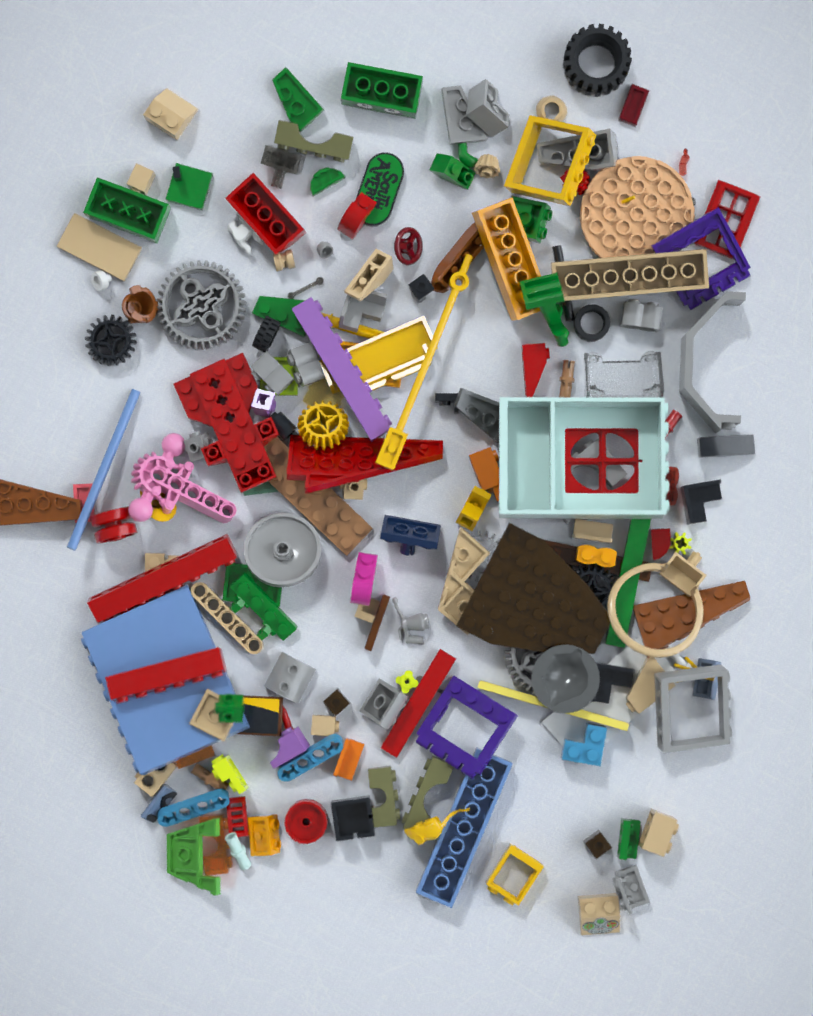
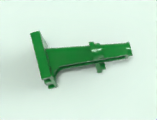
(545, 293)

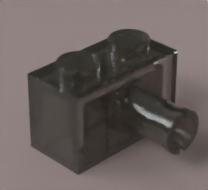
(283, 162)

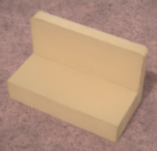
(592, 531)

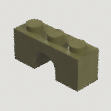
(383, 779)

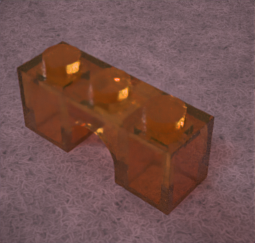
(219, 861)

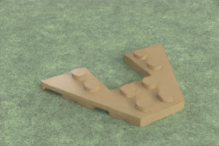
(465, 559)

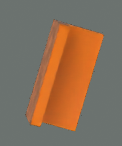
(348, 759)

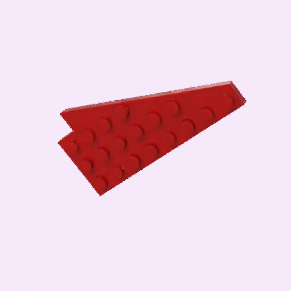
(351, 460)

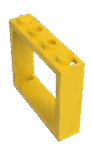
(525, 151)

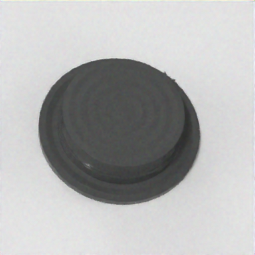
(565, 678)

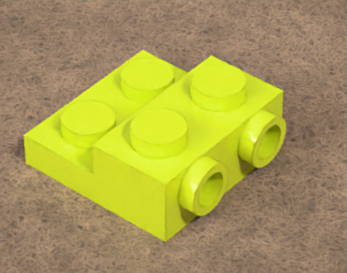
(224, 769)

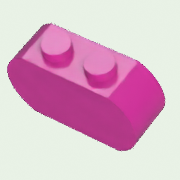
(364, 578)

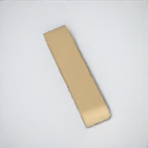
(218, 615)

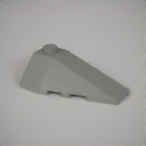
(562, 151)

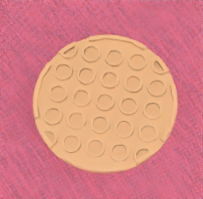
(627, 229)

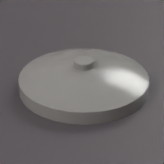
(282, 550)

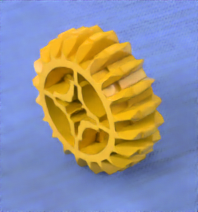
(315, 432)

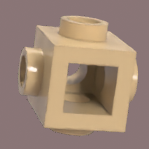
(354, 490)

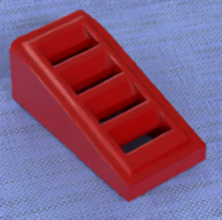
(244, 816)

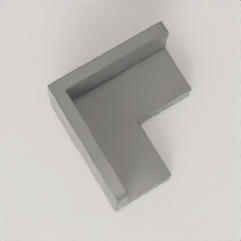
(484, 109)
(370, 308)

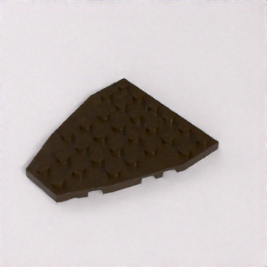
(533, 599)

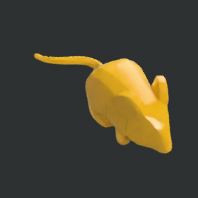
(430, 828)

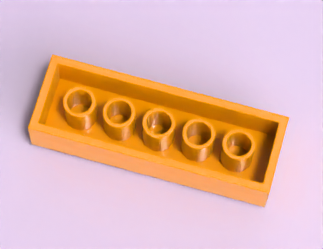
(507, 253)

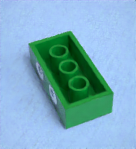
(381, 90)

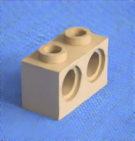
(159, 778)

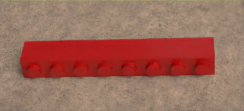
(162, 578)

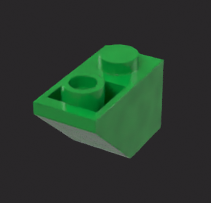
(452, 170)

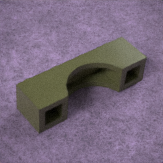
(289, 136)
(436, 773)

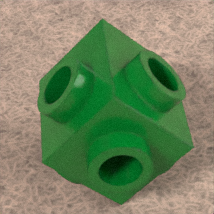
(230, 708)

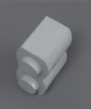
(641, 316)
(305, 364)
(273, 374)

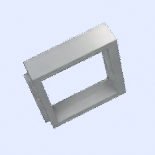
(663, 715)

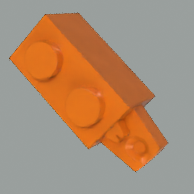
(486, 470)

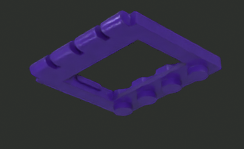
(693, 232)
(479, 703)

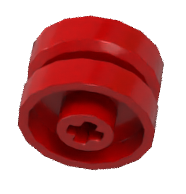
(114, 528)
(302, 832)

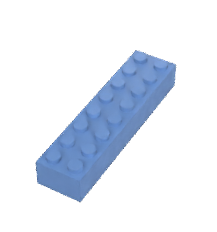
(463, 832)

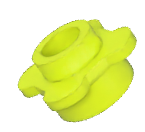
(407, 676)

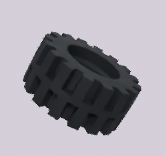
(266, 334)

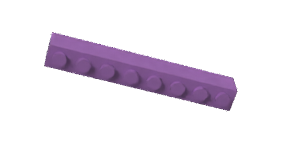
(341, 369)

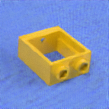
(518, 853)

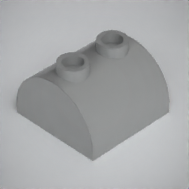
(289, 677)
(384, 704)

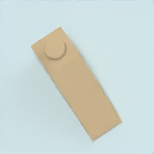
(371, 275)

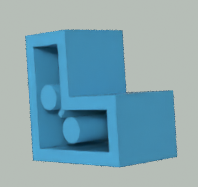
(589, 750)

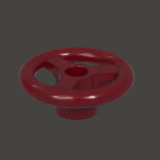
(405, 246)

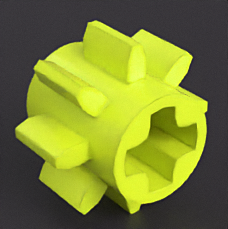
(684, 540)

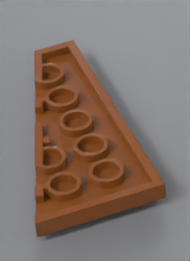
(30, 505)
(674, 617)

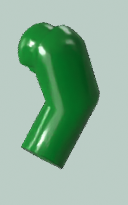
(464, 157)

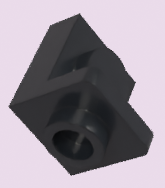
(421, 287)
(445, 399)

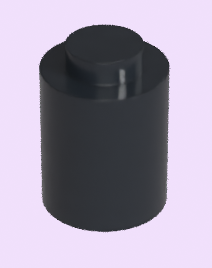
(284, 425)

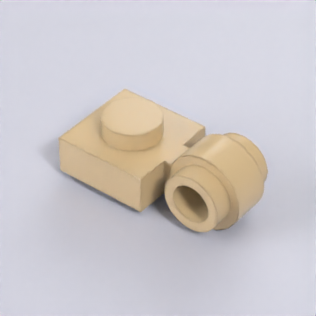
(155, 559)

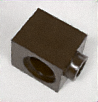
(336, 702)
(597, 844)

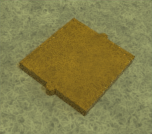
(321, 391)

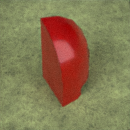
(660, 542)

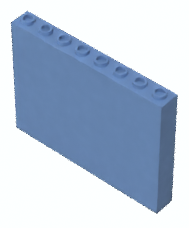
(153, 633)

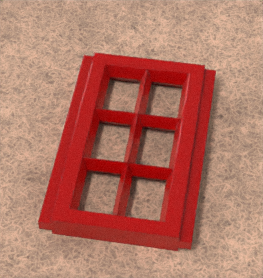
(744, 222)

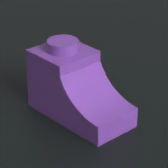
(290, 745)

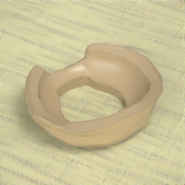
(544, 101)

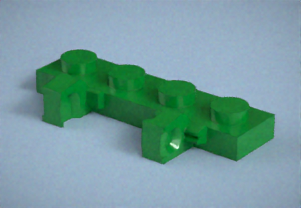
(252, 596)

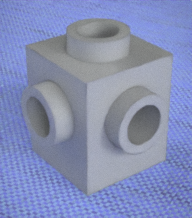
(194, 443)

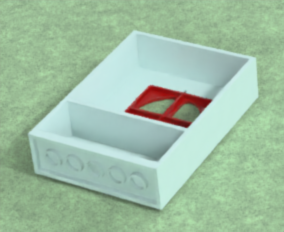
(537, 458)

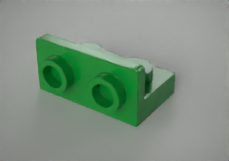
(628, 839)

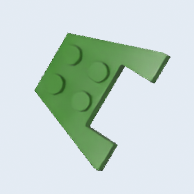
(186, 855)

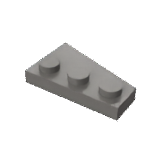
(459, 126)

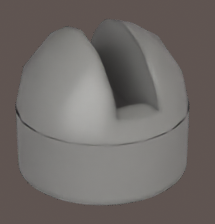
(324, 249)

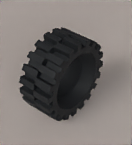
(597, 37)

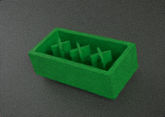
(127, 210)

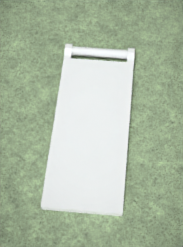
(571, 727)

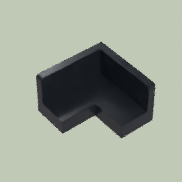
(695, 496)
(610, 676)

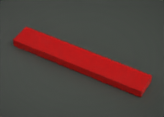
(418, 703)

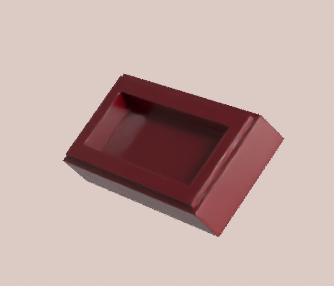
(633, 105)

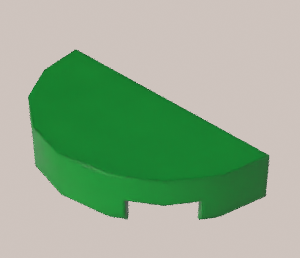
(324, 179)

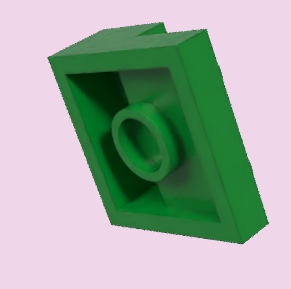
(533, 217)

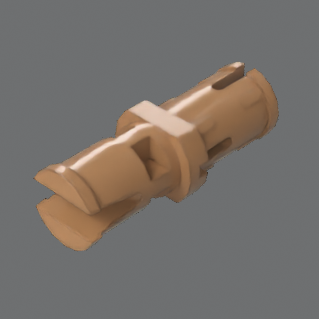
(567, 378)
(208, 777)

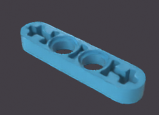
(312, 760)
(195, 810)

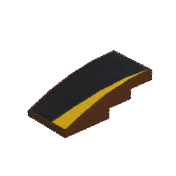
(263, 715)

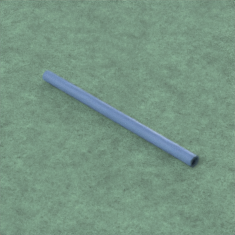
(103, 470)

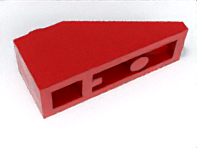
(534, 361)

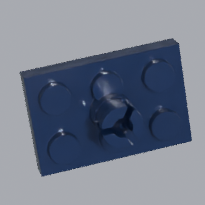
(410, 533)

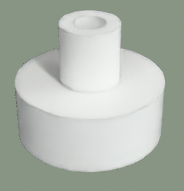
(100, 280)

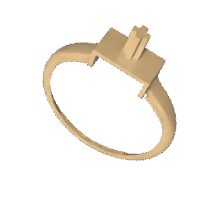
(681, 574)

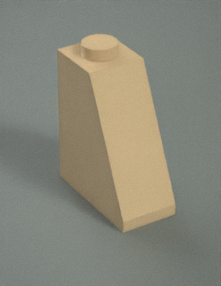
(643, 688)

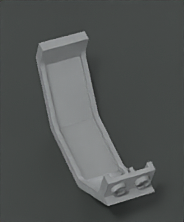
(714, 421)

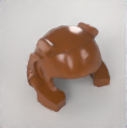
(139, 305)

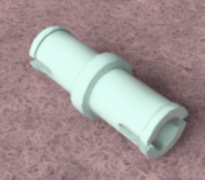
(237, 851)

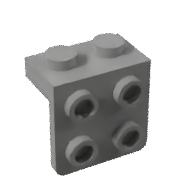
(631, 887)

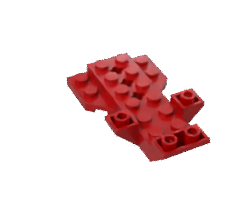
(240, 441)

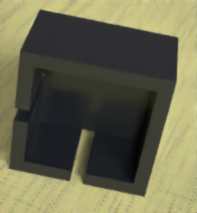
(352, 817)

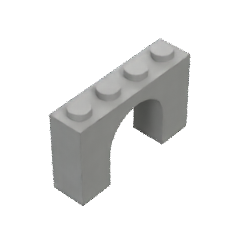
(614, 473)

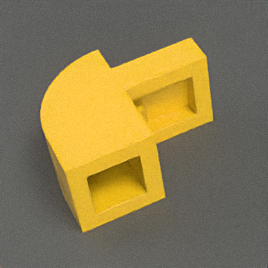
(473, 508)

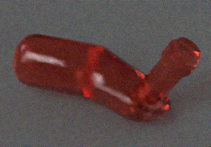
(683, 162)

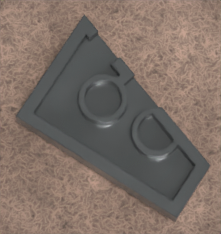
(480, 411)

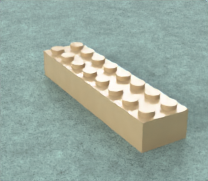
(632, 274)

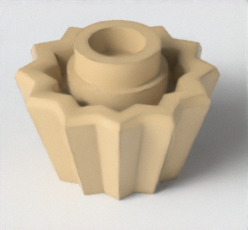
(487, 166)

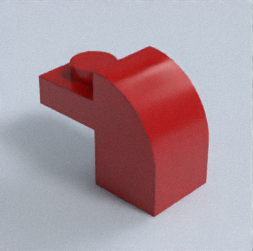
(355, 215)

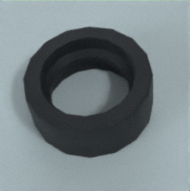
(591, 337)

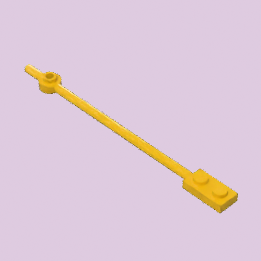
(396, 437)

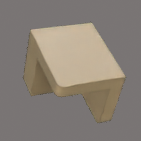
(368, 612)

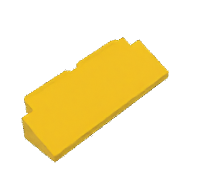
(389, 354)

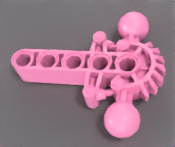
(142, 509)

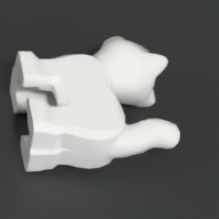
(243, 233)

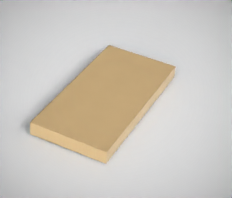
(99, 247)

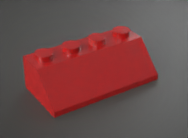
(265, 214)

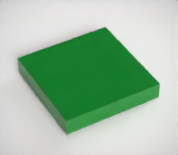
(192, 189)

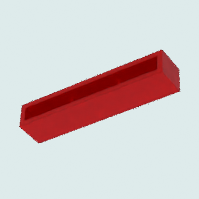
(166, 674)

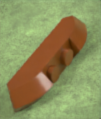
(468, 243)

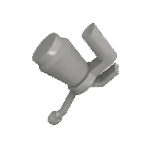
(417, 622)

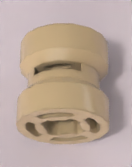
(284, 260)

